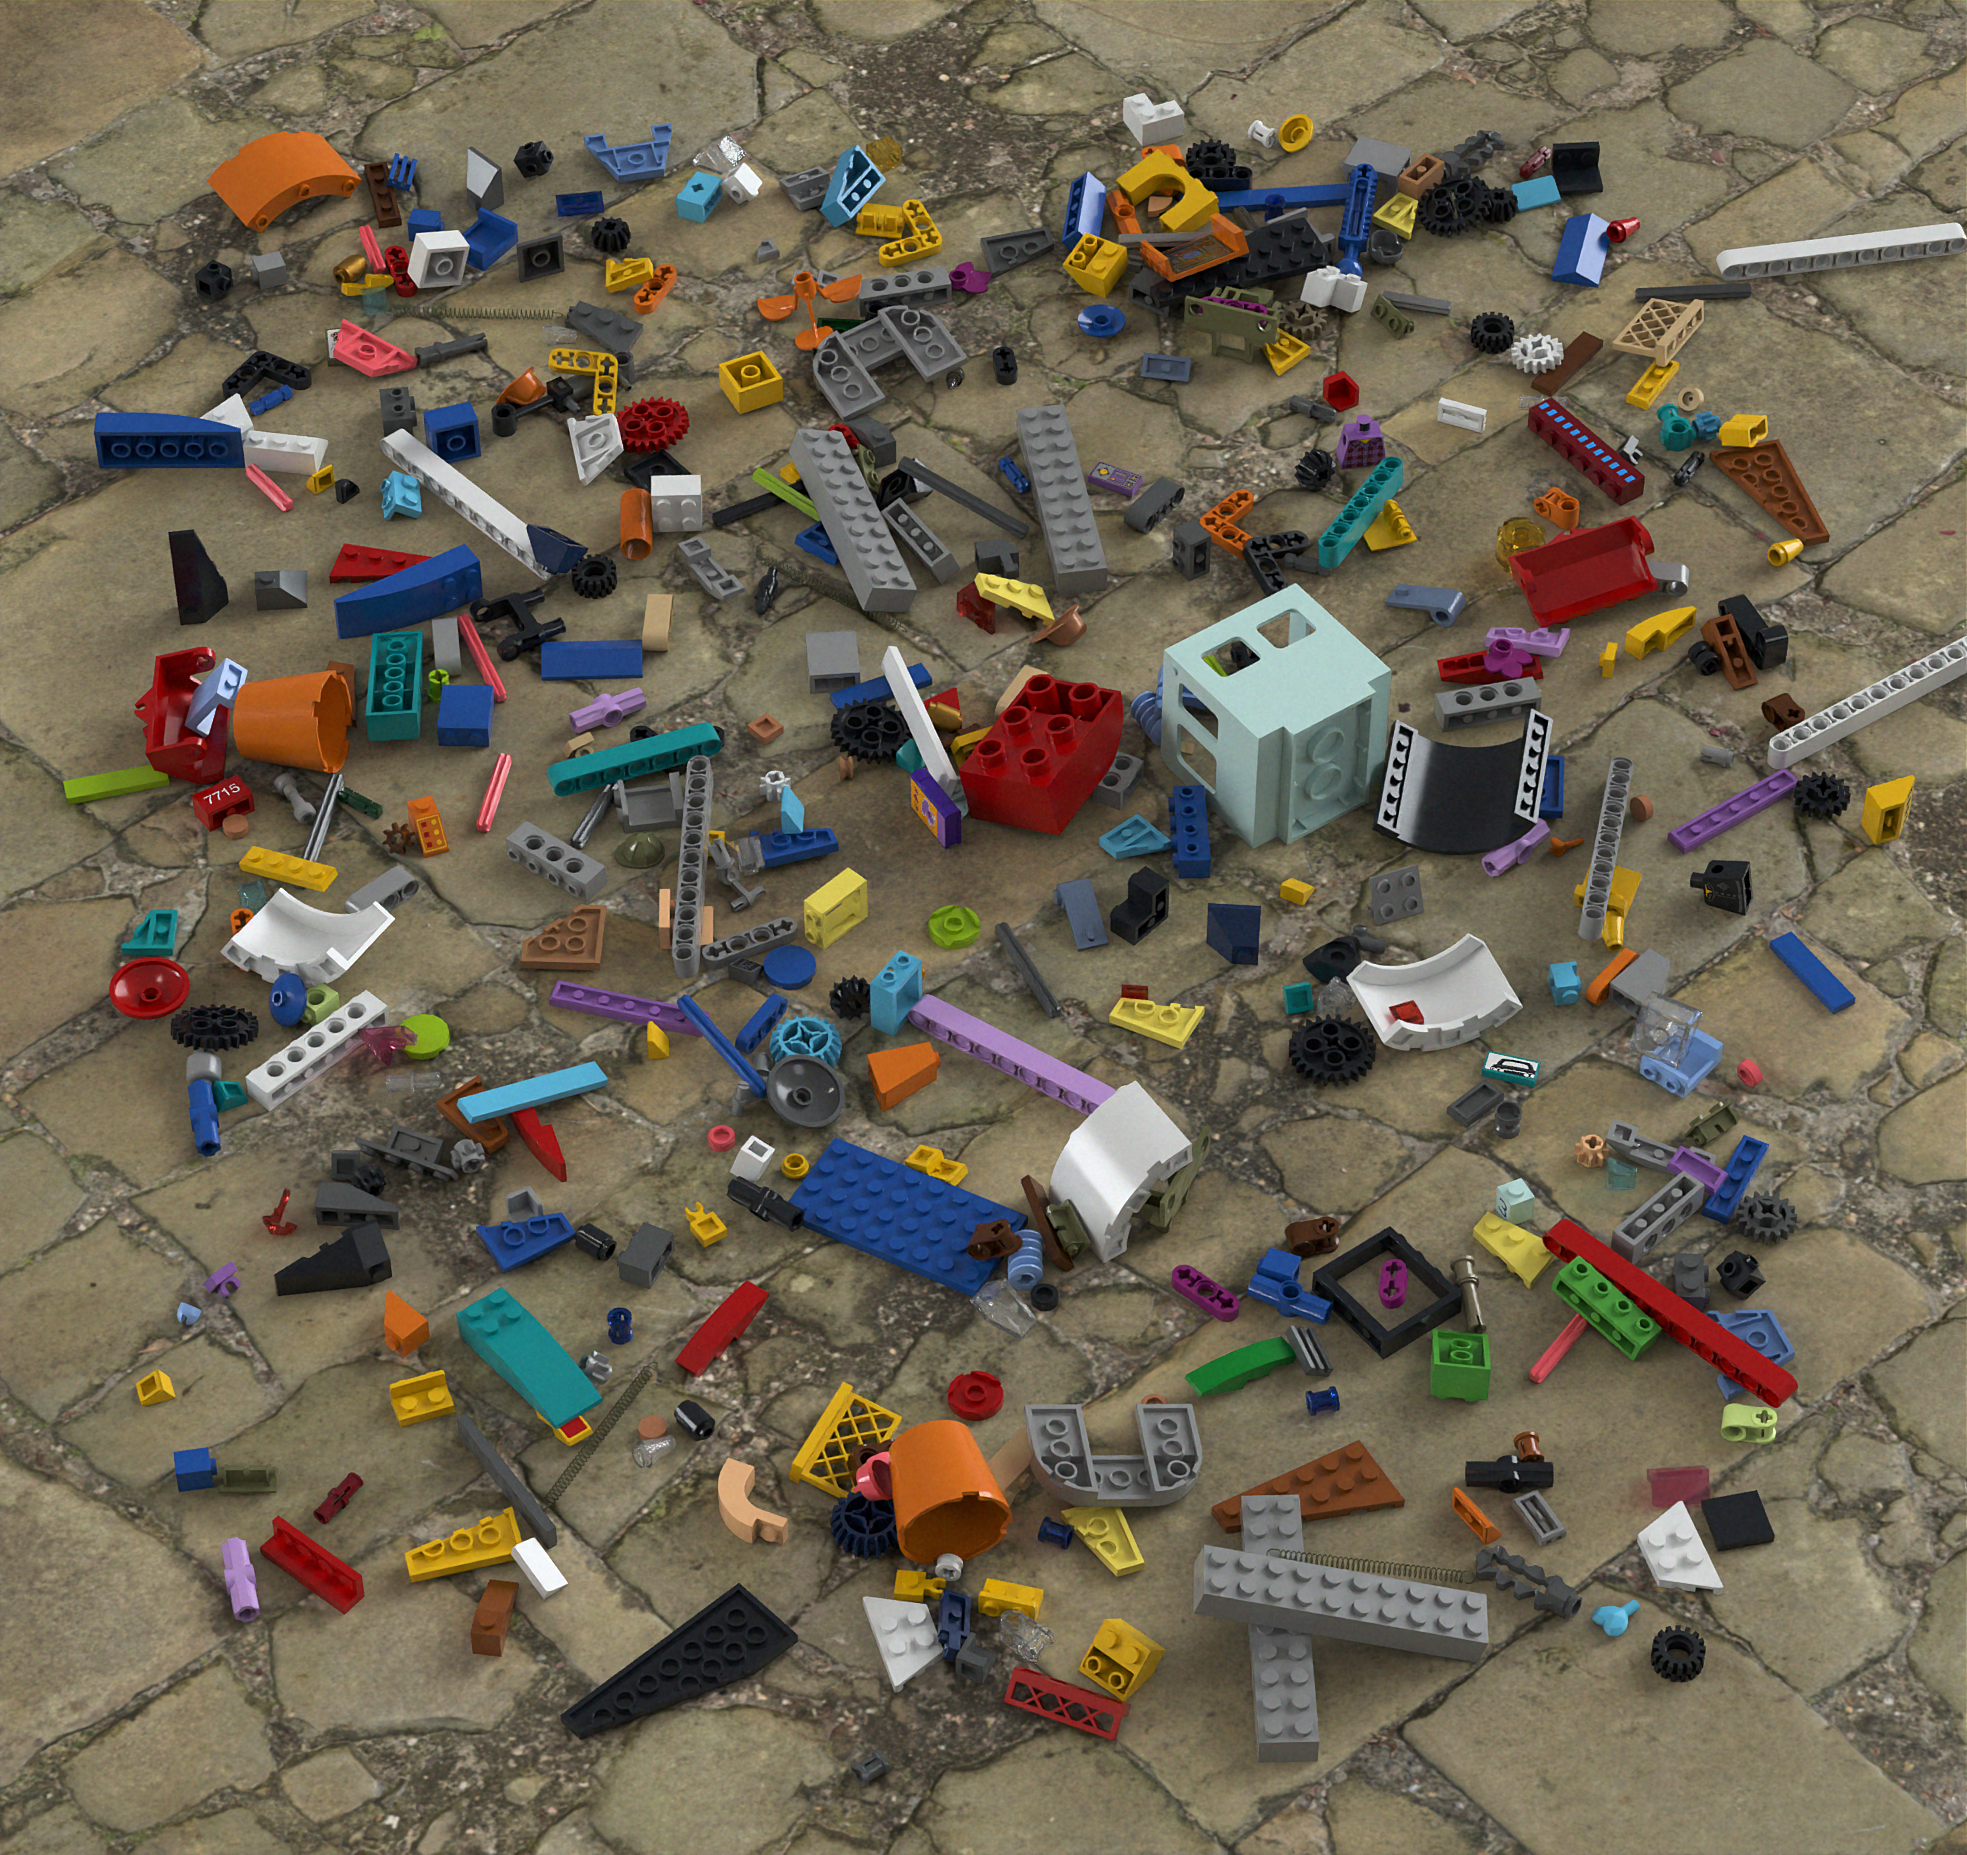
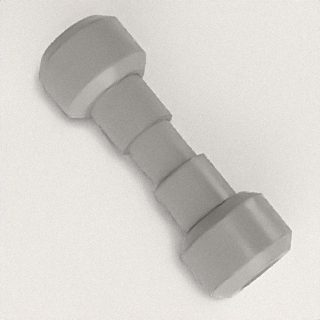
(287, 786)

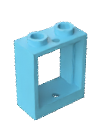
(895, 992)

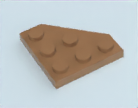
(569, 942)

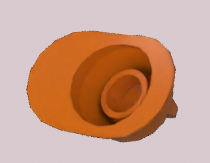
(523, 390)

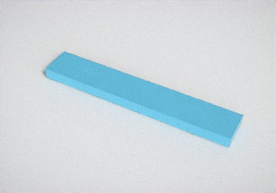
(532, 1092)

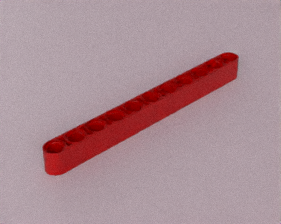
(1676, 1315)

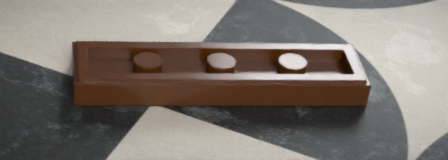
(382, 195)
(1575, 357)
(1039, 1202)

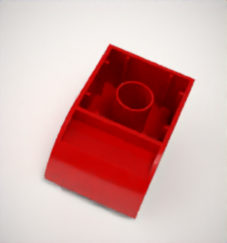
(1044, 754)

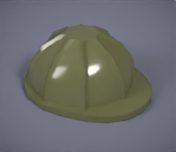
(640, 851)

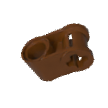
(1782, 712)
(1310, 1238)
(993, 1241)

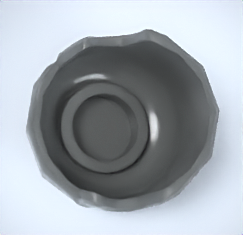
(1385, 248)

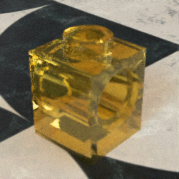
(885, 154)

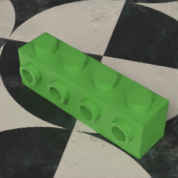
(1606, 1308)

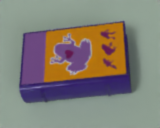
(935, 808)

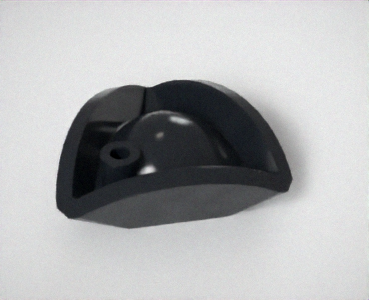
(1334, 959)

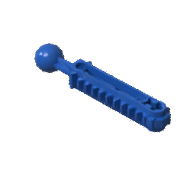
(1357, 218)

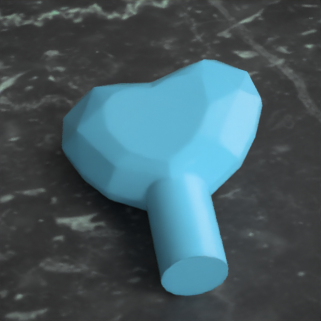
(1614, 1618)

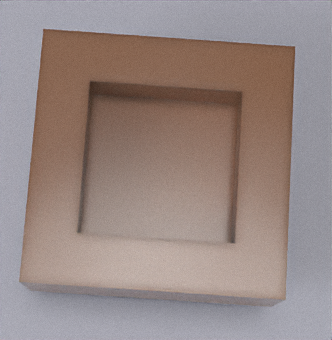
(765, 729)

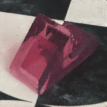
(384, 1039)

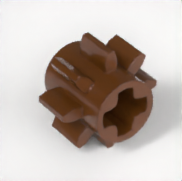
(391, 839)

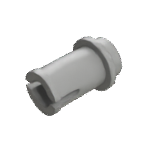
(1717, 756)

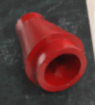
(1620, 230)

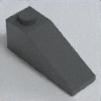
(876, 438)
(348, 1206)

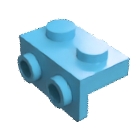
(401, 495)

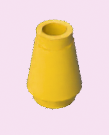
(1783, 552)
(1613, 931)

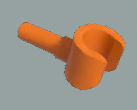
(1560, 847)

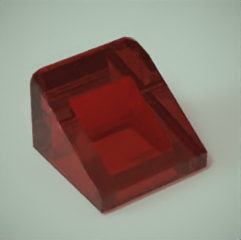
(1135, 992)
(1407, 1012)

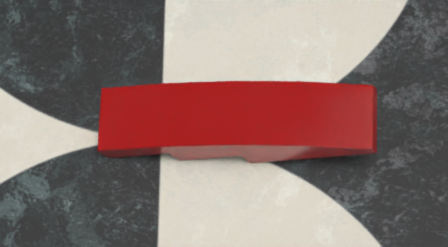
(1471, 670)
(540, 1141)
(721, 1327)

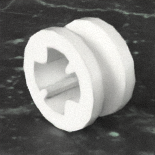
(949, 1567)

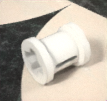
(1262, 134)

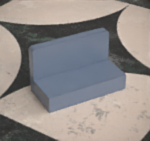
(1166, 367)

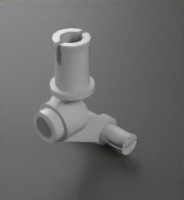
(729, 875)
(743, 1095)

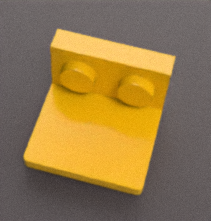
(1622, 891)

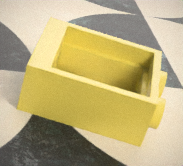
(845, 888)

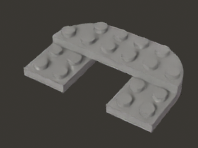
(846, 358)
(1069, 1471)

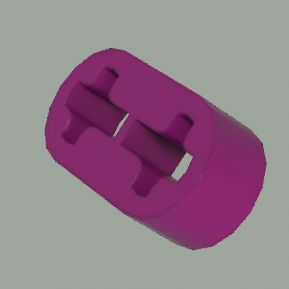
(1398, 1283)

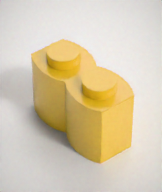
(1743, 430)

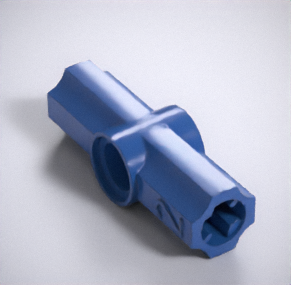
(204, 1118)
(1290, 1298)

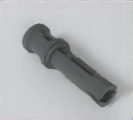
(440, 351)

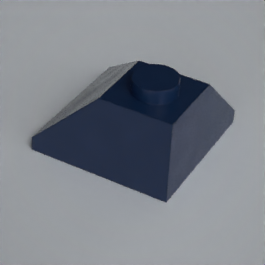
(554, 549)
(1234, 932)

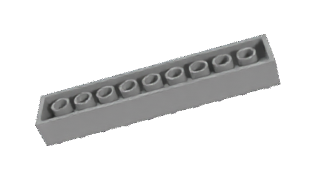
(1061, 500)
(852, 521)
(1340, 1603)
(1280, 1657)

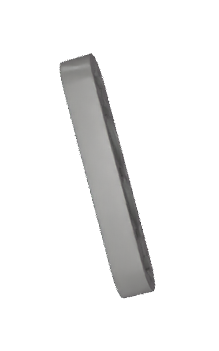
(778, 931)

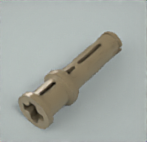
(1468, 1284)

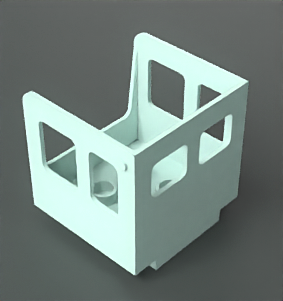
(1293, 729)

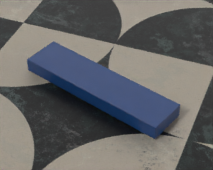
(878, 688)
(1812, 972)
(1740, 1172)

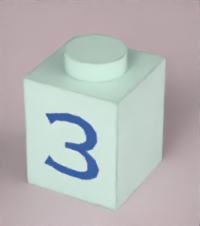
(1514, 1202)

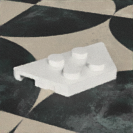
(231, 413)
(594, 444)
(1677, 1553)
(903, 1637)

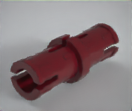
(349, 1487)

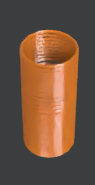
(636, 523)

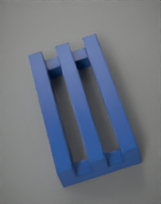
(404, 163)

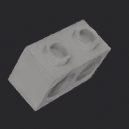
(1119, 781)

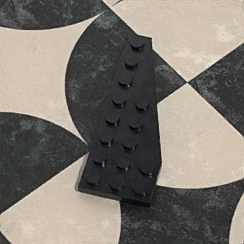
(1274, 255)
(709, 1651)

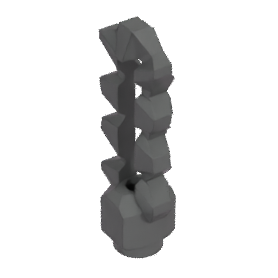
(1451, 159)
(1558, 1596)

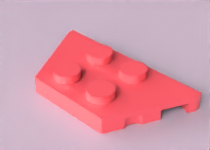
(370, 353)

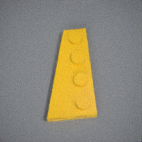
(466, 1549)

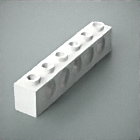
(315, 1050)

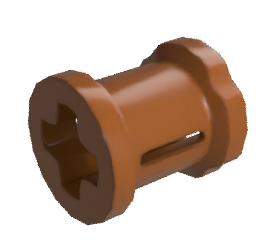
(1529, 1449)

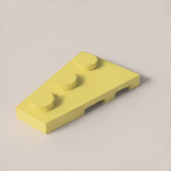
(1007, 593)
(1163, 1023)
(1515, 1246)
(1107, 1536)

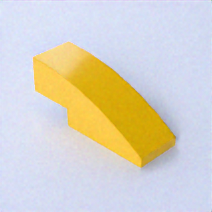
(1659, 631)

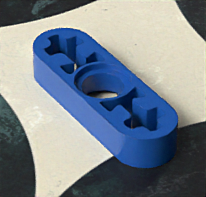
(761, 1024)

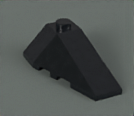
(198, 584)
(350, 1262)

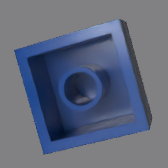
(453, 432)

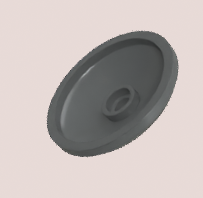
(813, 1083)

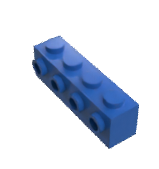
(1083, 209)
(1191, 832)

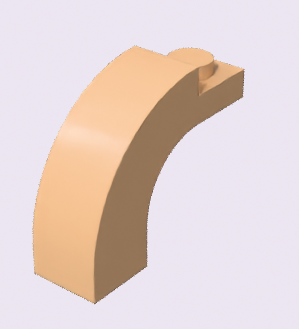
(738, 1514)

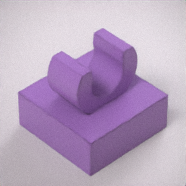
(222, 1277)

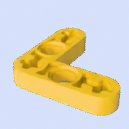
(895, 253)
(595, 369)

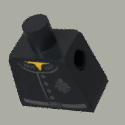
(1726, 885)

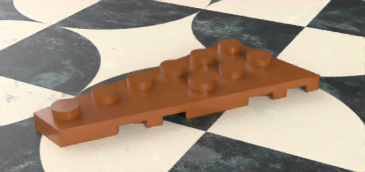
(1774, 484)
(1326, 1488)

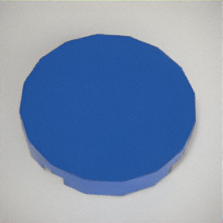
(789, 967)

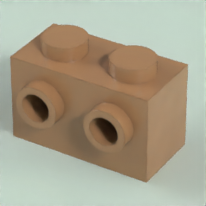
(1421, 176)

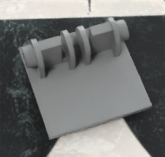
(1395, 895)

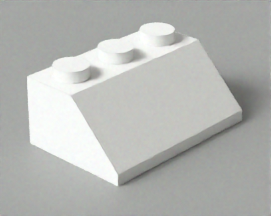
(284, 452)

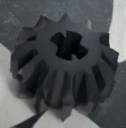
(1503, 205)
(610, 235)
(1315, 469)
(850, 998)

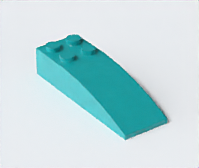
(395, 686)
(527, 1357)

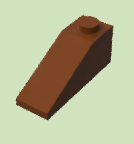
(1728, 645)
(493, 1618)

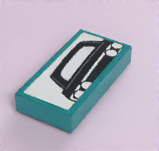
(1511, 1068)

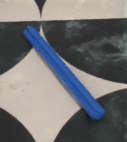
(722, 1045)

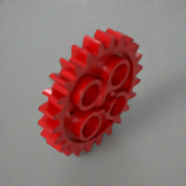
(652, 425)

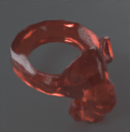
(273, 1221)

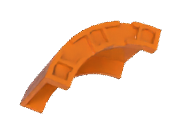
(279, 173)

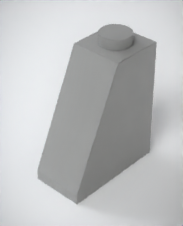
(1637, 981)

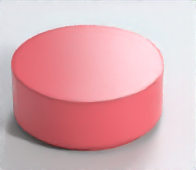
(1749, 1073)
(721, 1138)

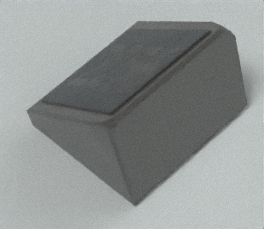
(745, 971)

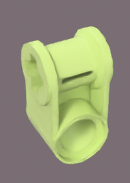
(1746, 1423)

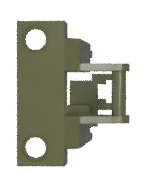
(1236, 321)
(1162, 1207)

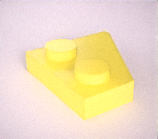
(1397, 215)

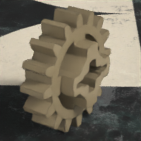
(1302, 319)

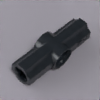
(765, 1204)
(1509, 1474)

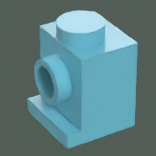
(1564, 983)

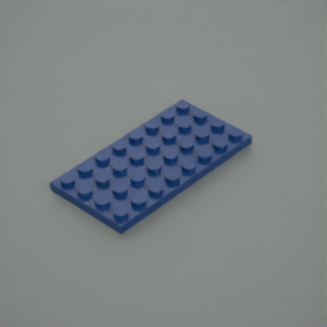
(900, 1215)

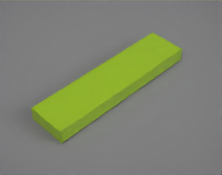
(114, 784)

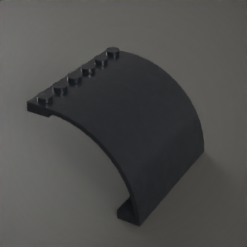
(1460, 796)

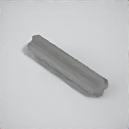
(1418, 302)

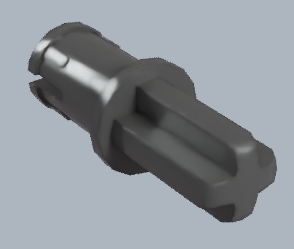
(1312, 409)

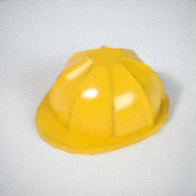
(1296, 133)

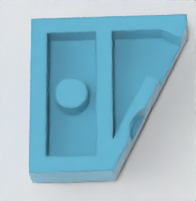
(1134, 838)

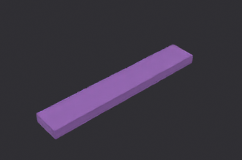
(1733, 811)
(622, 1007)

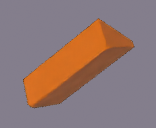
(1474, 1517)

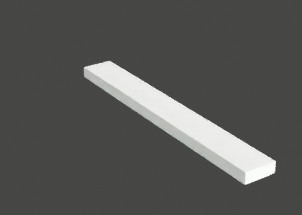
(918, 720)

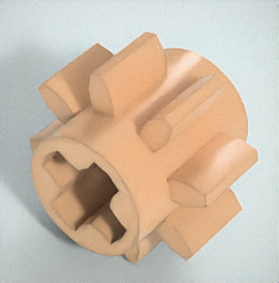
(1591, 1151)

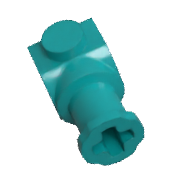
(1676, 430)

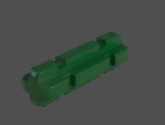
(360, 802)

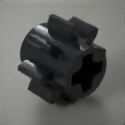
(369, 1180)

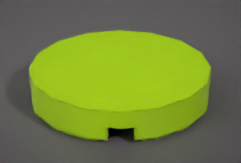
(954, 927)
(431, 1039)

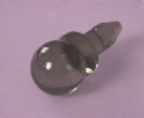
(955, 378)

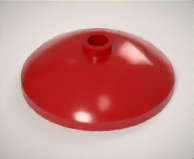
(149, 988)

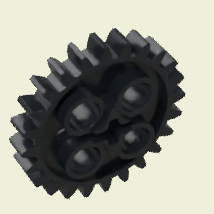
(1438, 206)
(869, 730)
(214, 1027)
(1332, 1050)

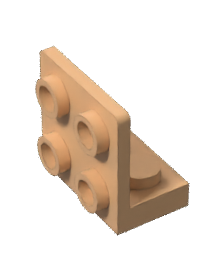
(667, 916)

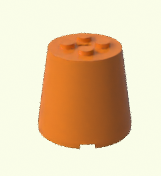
(295, 721)
(944, 1493)

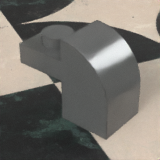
(997, 558)

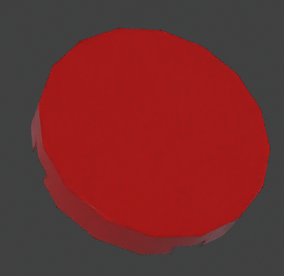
(975, 1396)

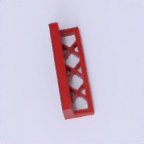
(313, 1566)
(1070, 1692)

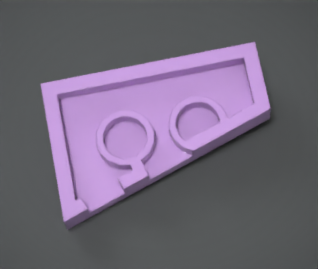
(1536, 642)

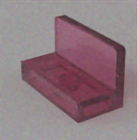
(1679, 1484)

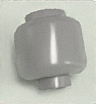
(203, 1066)

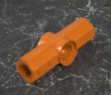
(1122, 213)

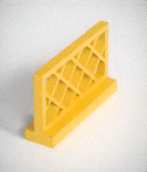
(827, 1428)

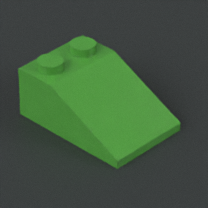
(1459, 1365)

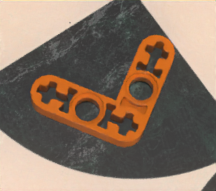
(1221, 525)

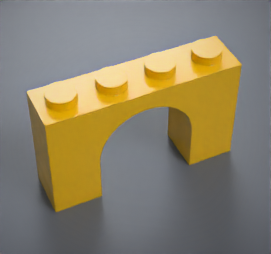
(1161, 172)

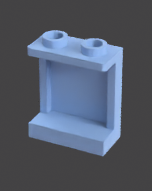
(216, 689)
(1701, 1060)

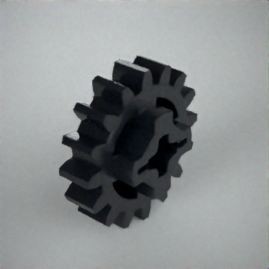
(1210, 154)
(1822, 795)

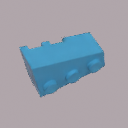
(850, 186)

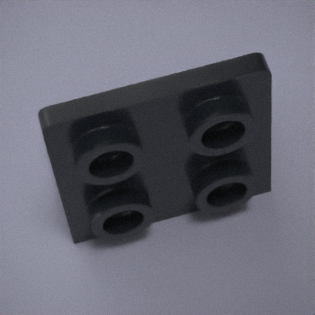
(1576, 167)

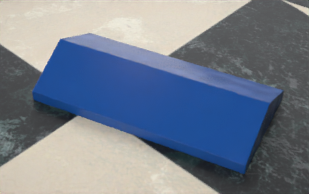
(1582, 251)
(591, 660)

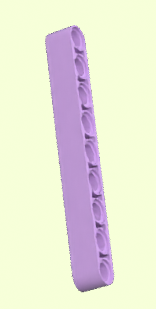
(1009, 1054)

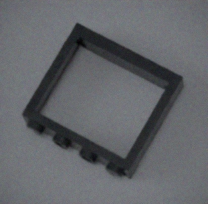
(1363, 1323)

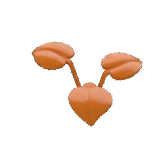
(805, 288)

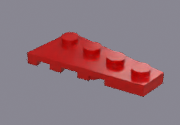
(364, 562)

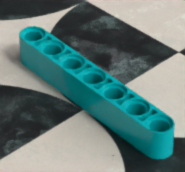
(1360, 512)
(633, 759)

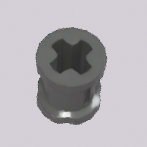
(870, 1768)

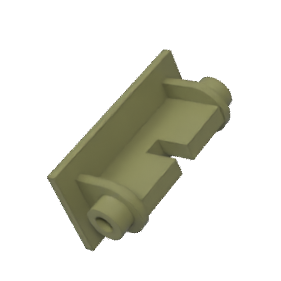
(1391, 317)
(865, 460)
(1704, 1127)
(1070, 1228)
(247, 1480)

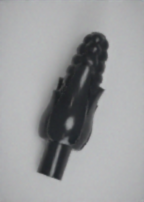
(766, 591)

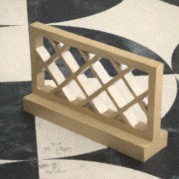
(1674, 335)

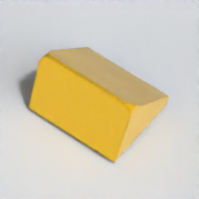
(321, 480)
(1296, 891)
(657, 1042)
(155, 1388)

